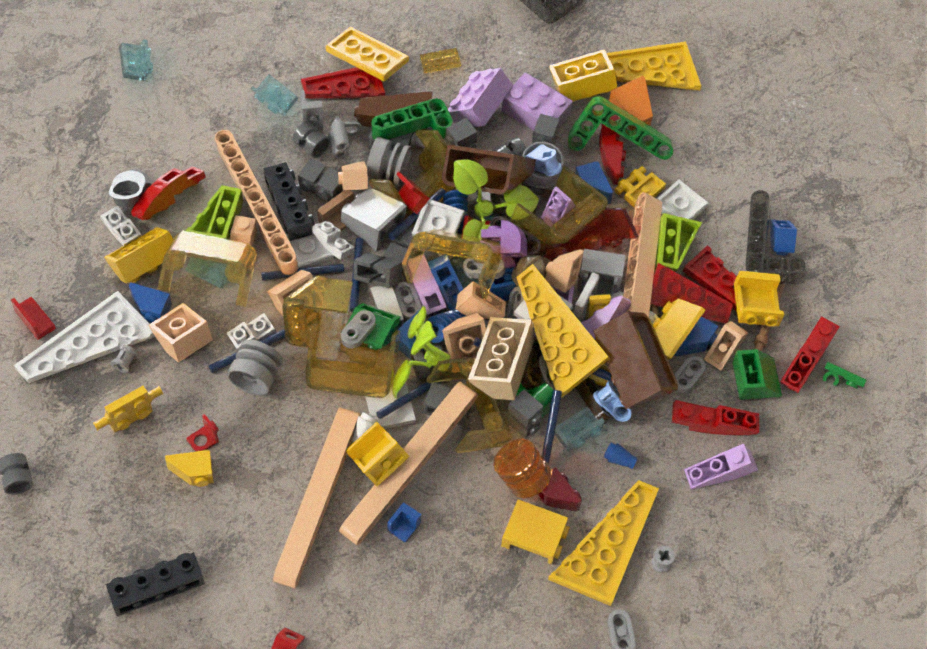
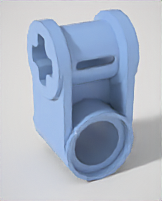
(545, 160)
(609, 400)

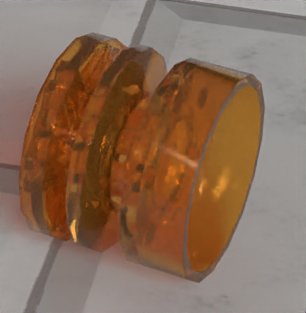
(522, 468)

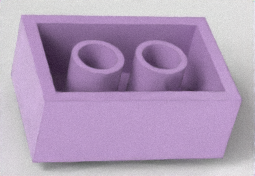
(480, 97)
(530, 98)

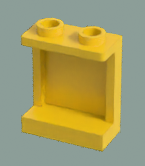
(757, 298)
(377, 454)
(536, 530)

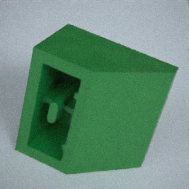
(385, 326)
(756, 375)

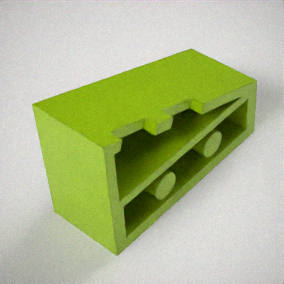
(219, 214)
(674, 240)

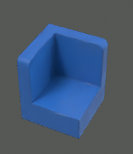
(404, 522)

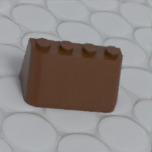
(503, 169)
(636, 359)

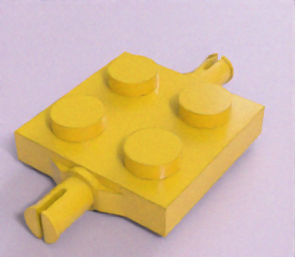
(128, 409)

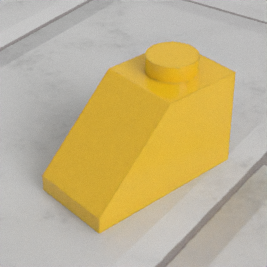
(192, 467)

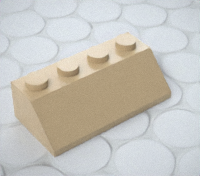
(502, 357)

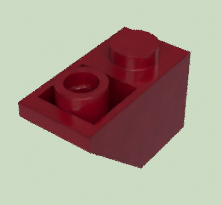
(560, 493)

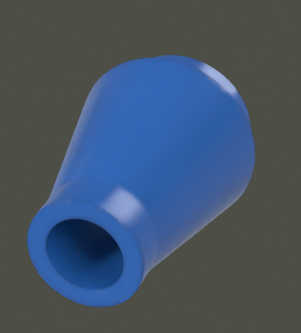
(618, 455)

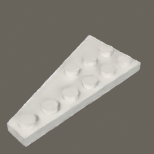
(88, 338)

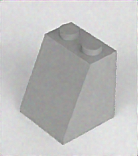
(373, 216)

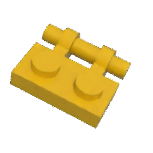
(649, 184)

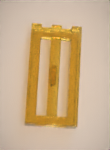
(440, 63)

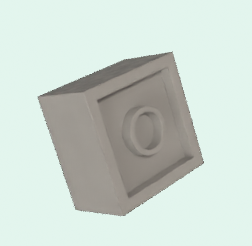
(608, 267)

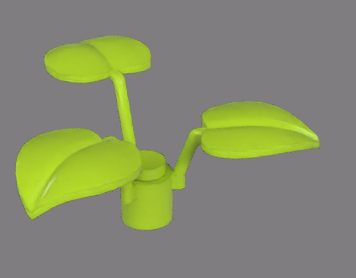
(469, 177)
(424, 334)

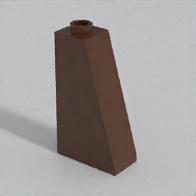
(374, 106)

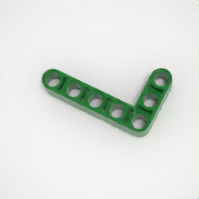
(619, 126)

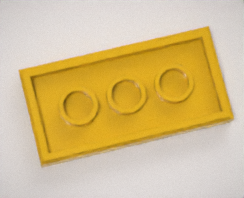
(367, 53)

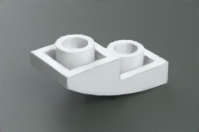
(120, 226)
(330, 239)
(386, 300)
(255, 330)

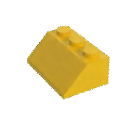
(584, 76)
(140, 255)
(676, 324)

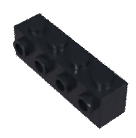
(288, 201)
(155, 583)

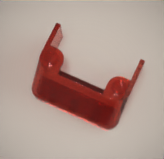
(605, 230)

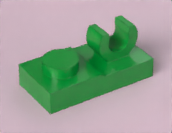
(852, 379)

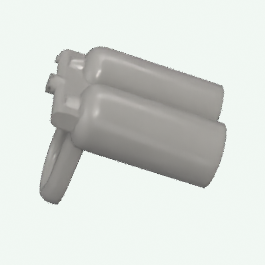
(339, 137)

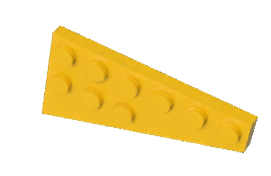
(660, 65)
(564, 341)
(604, 553)

